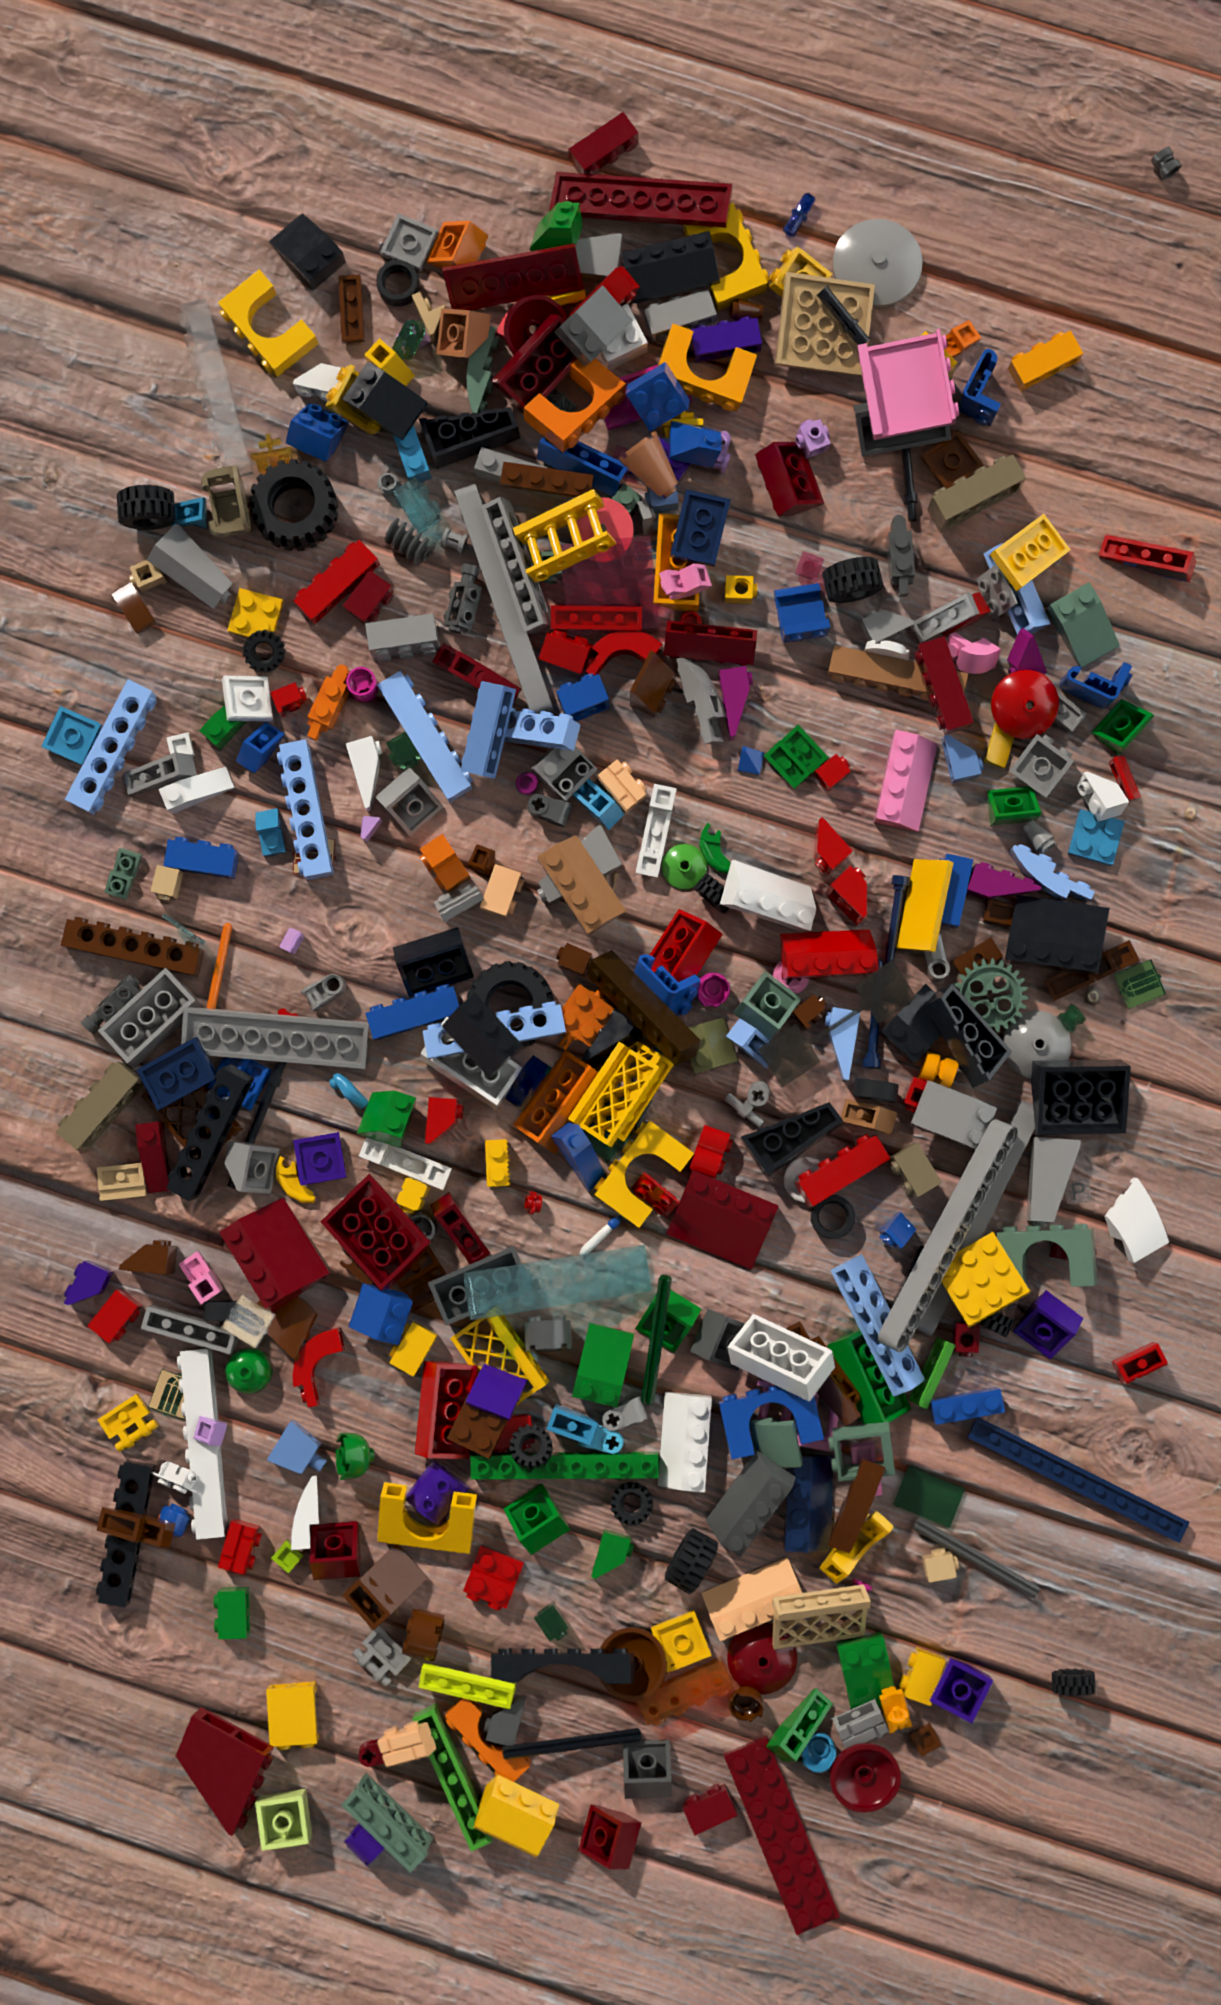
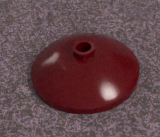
(527, 312)
(744, 1658)
(869, 1789)

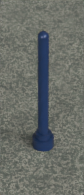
(900, 885)
(872, 1058)

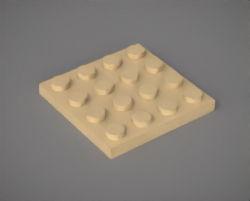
(809, 332)

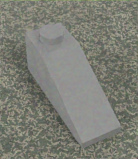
(160, 773)

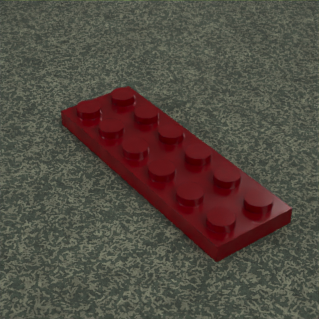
(513, 278)

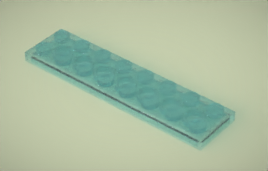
(557, 1282)

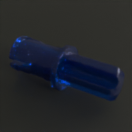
(799, 214)

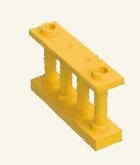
(556, 518)

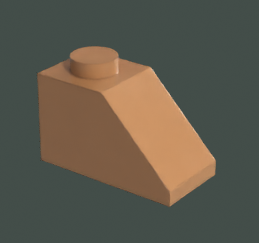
(868, 1116)

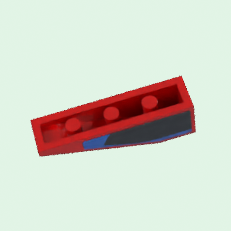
(1149, 557)

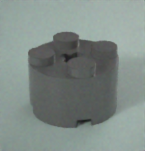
(547, 1334)

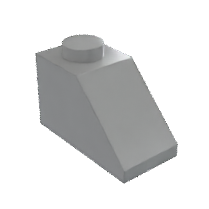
(884, 625)

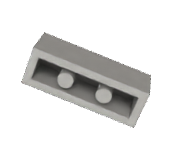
(684, 311)

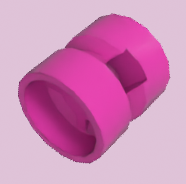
(362, 684)

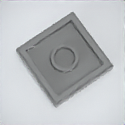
(409, 242)

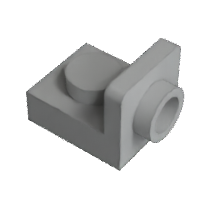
(648, 518)

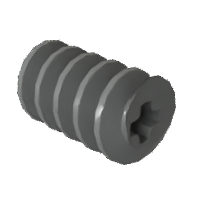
(408, 543)

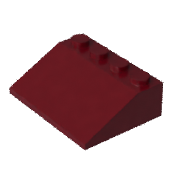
(722, 1219)
(376, 1233)
(274, 1254)

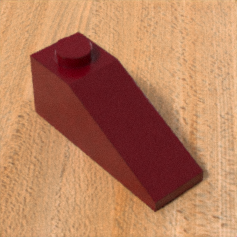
(153, 1155)
(459, 1228)

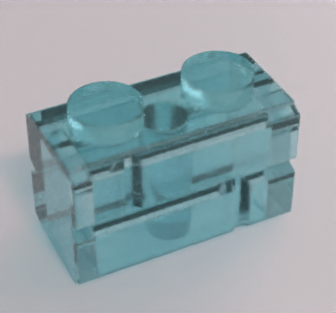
(417, 505)

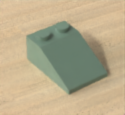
(1083, 625)

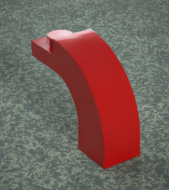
(621, 643)
(310, 1354)

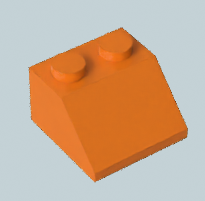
(457, 244)

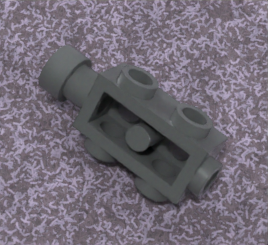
(465, 604)
(116, 999)

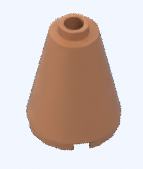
(650, 464)

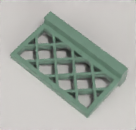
(388, 1831)

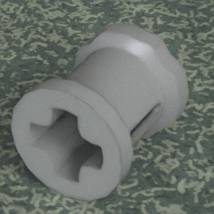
(446, 540)

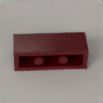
(604, 145)

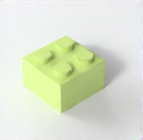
(283, 1819)

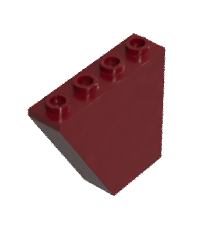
(224, 1766)

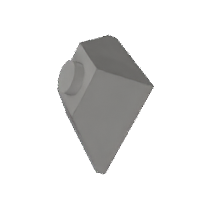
(251, 1166)

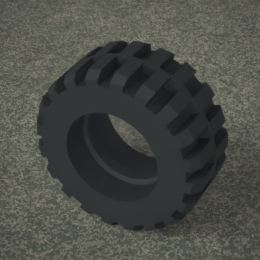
(280, 480)
(514, 974)

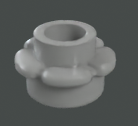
(388, 477)

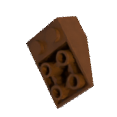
(384, 1586)

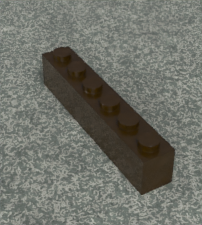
(643, 1008)

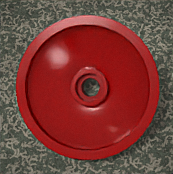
(1010, 701)

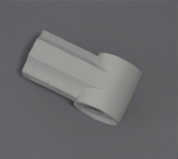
(937, 958)

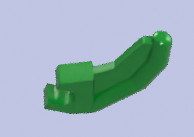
(711, 850)

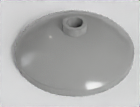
(1024, 1034)

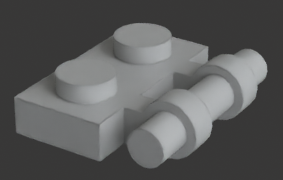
(386, 1650)

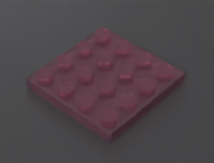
(614, 578)

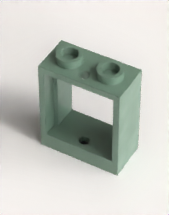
(849, 1471)

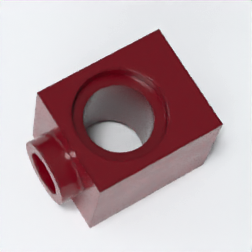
(959, 1330)

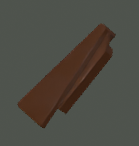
(837, 1389)

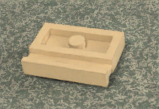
(121, 1182)

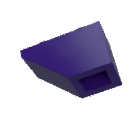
(89, 1282)

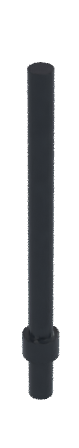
(910, 496)
(273, 1082)

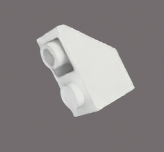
(317, 381)
(1102, 796)

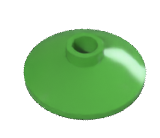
(675, 874)

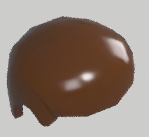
(746, 1703)

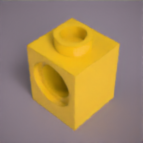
(732, 596)

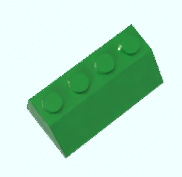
(859, 1365)

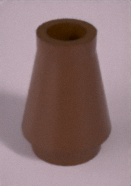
(742, 309)

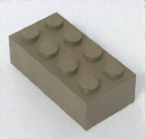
(976, 493)
(100, 1106)

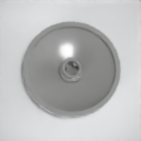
(879, 255)

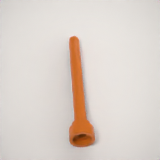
(219, 966)

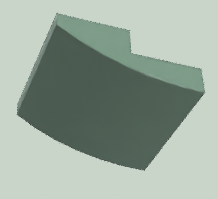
(777, 1441)

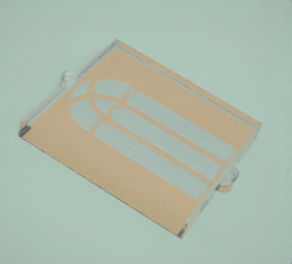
(248, 1321)

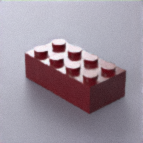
(536, 365)

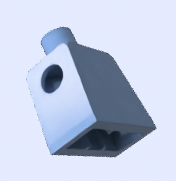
(297, 1450)

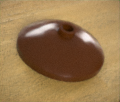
(651, 1666)

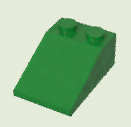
(603, 1365)
(864, 1668)

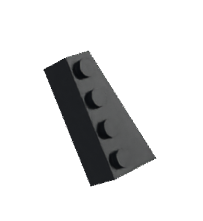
(464, 435)
(968, 1035)
(784, 1141)

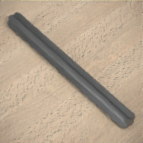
(976, 1557)

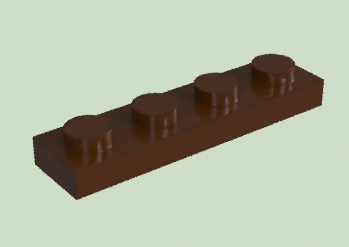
(545, 480)

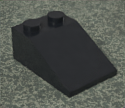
(308, 251)
(384, 401)
(912, 1028)

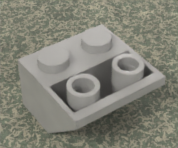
(563, 770)

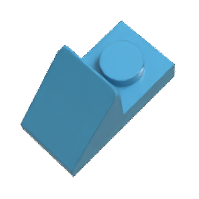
(191, 513)
(270, 832)

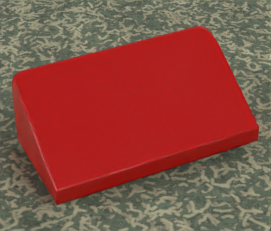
(1124, 777)

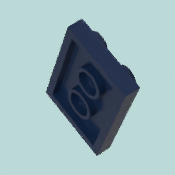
(700, 528)
(177, 1073)

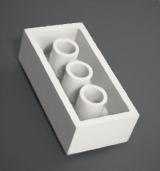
(781, 1357)

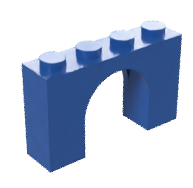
(738, 1411)

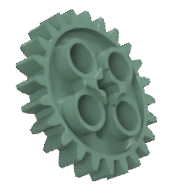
(986, 975)

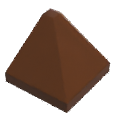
(482, 859)

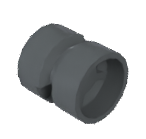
(426, 1225)

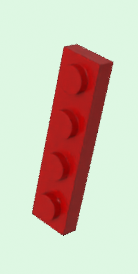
(596, 617)

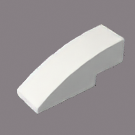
(305, 1515)

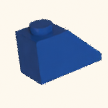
(259, 747)

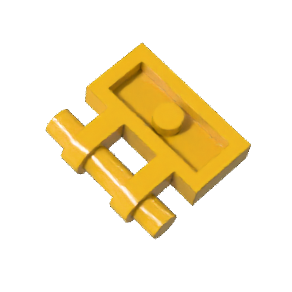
(125, 1415)

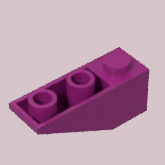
(992, 884)

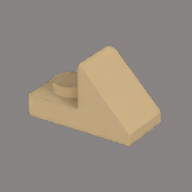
(429, 317)

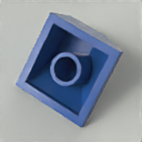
(694, 444)

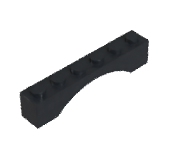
(610, 1667)

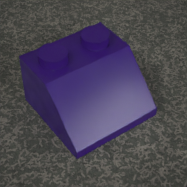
(1048, 1324)
(961, 1689)

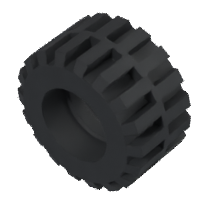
(146, 507)
(852, 579)
(691, 1561)

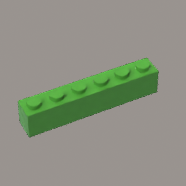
(453, 1777)

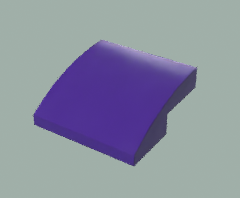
(496, 1392)

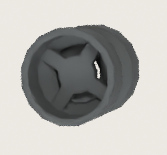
(1166, 163)

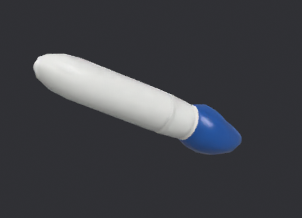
(601, 1234)

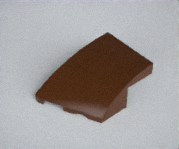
(292, 1325)

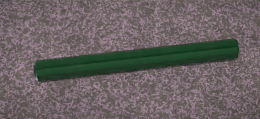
(656, 1339)

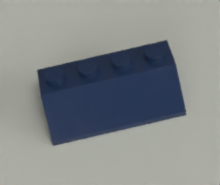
(809, 1505)

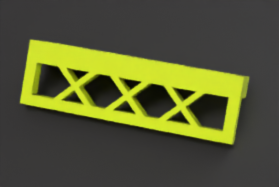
(467, 1685)

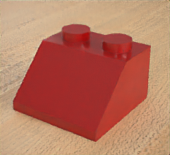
(829, 848)
(442, 1117)

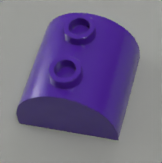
(434, 1492)

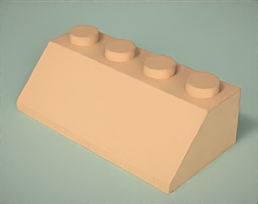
(748, 1598)

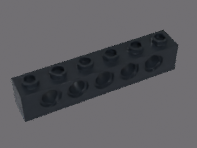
(238, 1084)
(107, 1591)

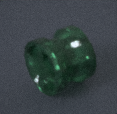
(1072, 1018)

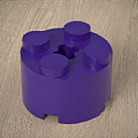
(363, 1844)

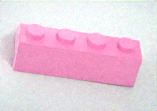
(905, 781)

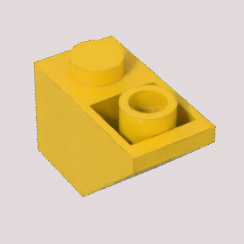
(388, 360)

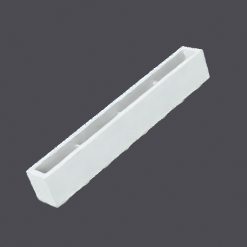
(204, 1459)

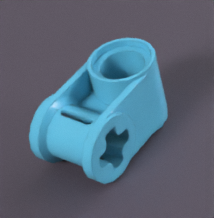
(600, 1440)

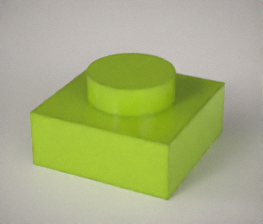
(286, 1557)

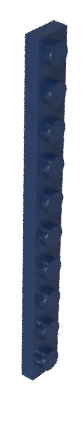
(1078, 1479)

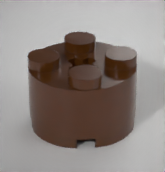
(423, 1635)

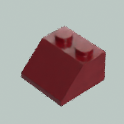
(335, 1550)
(609, 1837)

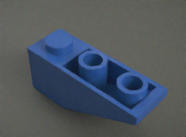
(896, 1231)

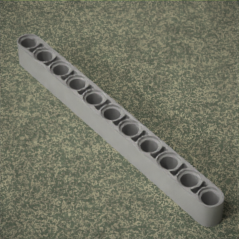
(514, 635)
(1024, 1121)
(947, 1235)

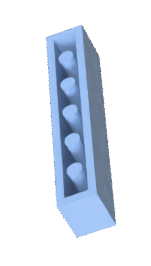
(425, 737)

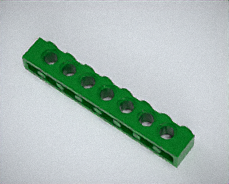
(569, 1466)

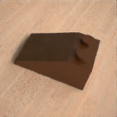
(652, 685)

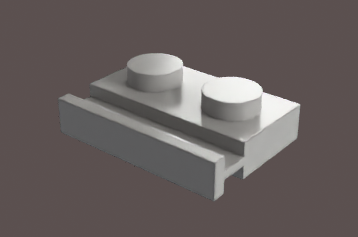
(458, 900)

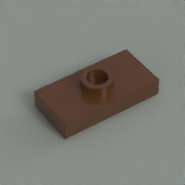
(985, 950)

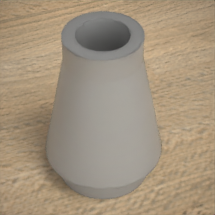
(1039, 837)

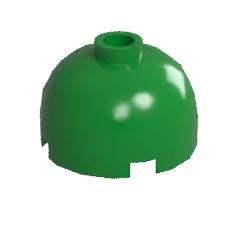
(249, 1370)
(353, 1456)

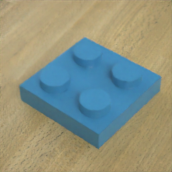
(71, 735)
(1095, 839)

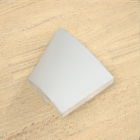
(1136, 1222)

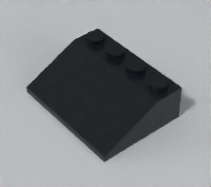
(1057, 935)
(1080, 1096)

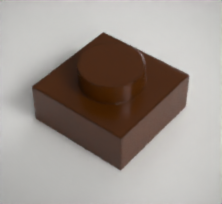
(925, 1739)

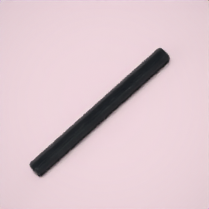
(571, 1743)

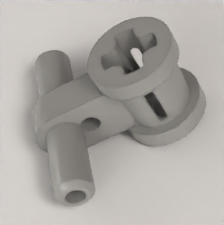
(745, 1109)

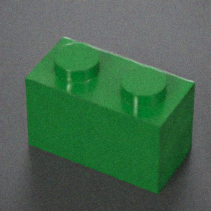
(233, 1613)

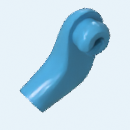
(348, 1090)

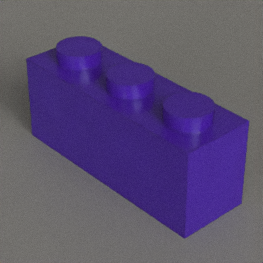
(722, 339)

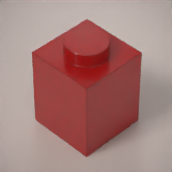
(832, 772)

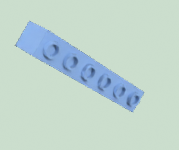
(131, 694)
(300, 752)
(554, 1026)
(870, 1313)

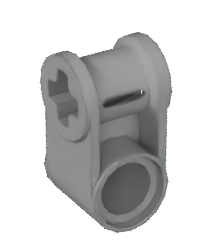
(322, 991)
(629, 1413)

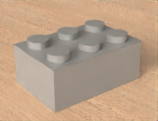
(403, 637)

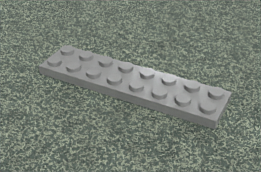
(277, 1037)

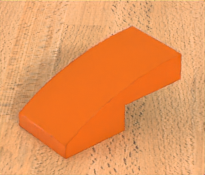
(961, 338)

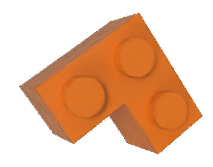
(445, 863)

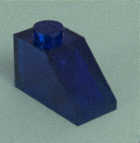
(527, 1082)

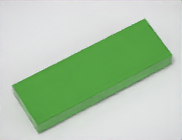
(932, 1372)

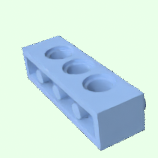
(522, 729)

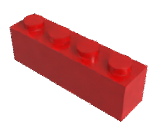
(336, 582)
(841, 1170)

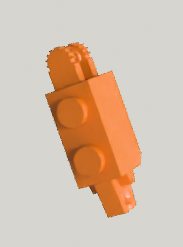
(328, 703)

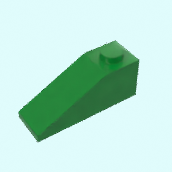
(219, 730)
(799, 1727)

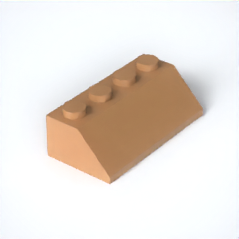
(581, 884)

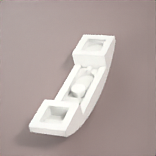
(656, 830)
(406, 1162)

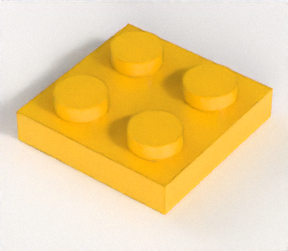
(254, 613)
(682, 1640)

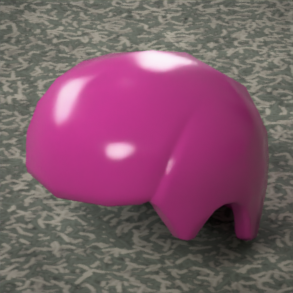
(713, 989)

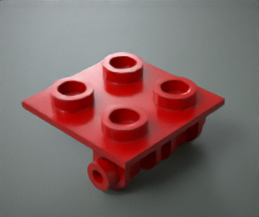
(661, 1200)

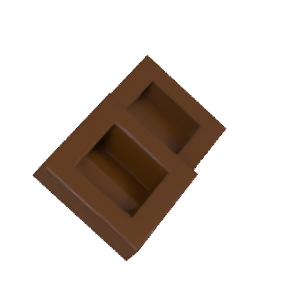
(133, 608)

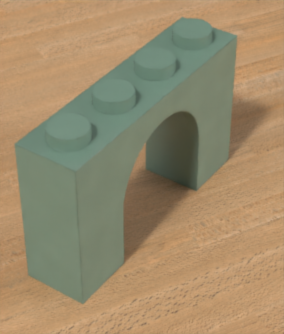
(1077, 1243)

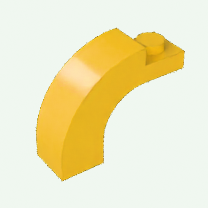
(840, 1564)

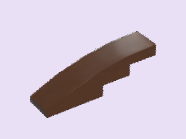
(1111, 962)
(856, 1506)

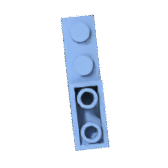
(1041, 870)

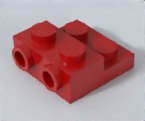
(493, 1577)

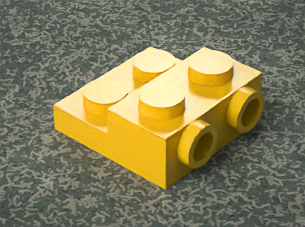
(796, 262)

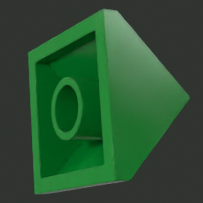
(1121, 726)
(1012, 805)

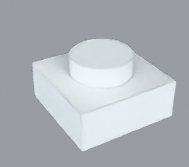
(181, 744)

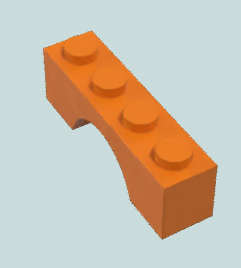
(465, 1718)

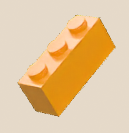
(1045, 360)

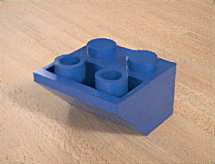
(316, 431)

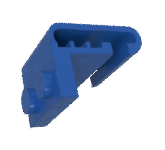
(972, 401)
(801, 613)
(1096, 688)
(674, 994)

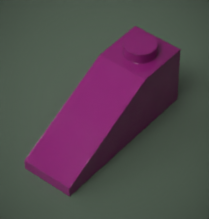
(734, 689)

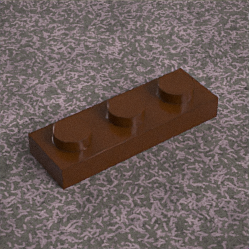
(351, 309)

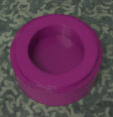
(526, 783)

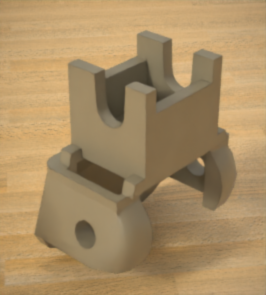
(228, 507)

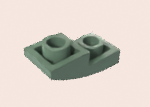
(123, 874)

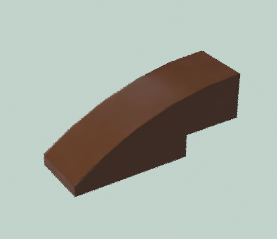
(136, 1527)

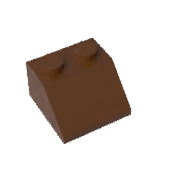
(153, 1258)

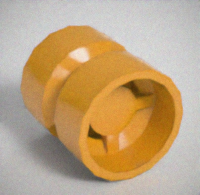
(938, 1070)

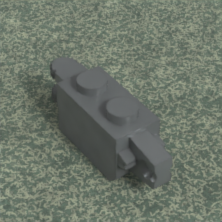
(900, 555)

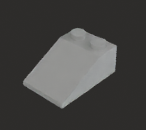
(953, 1115)

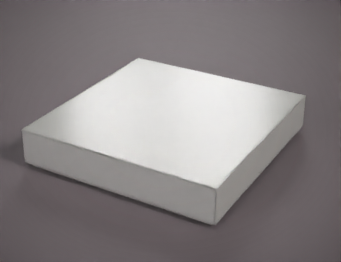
(247, 698)

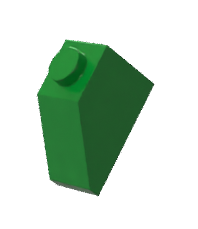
(611, 1552)

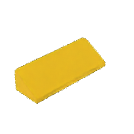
(998, 748)

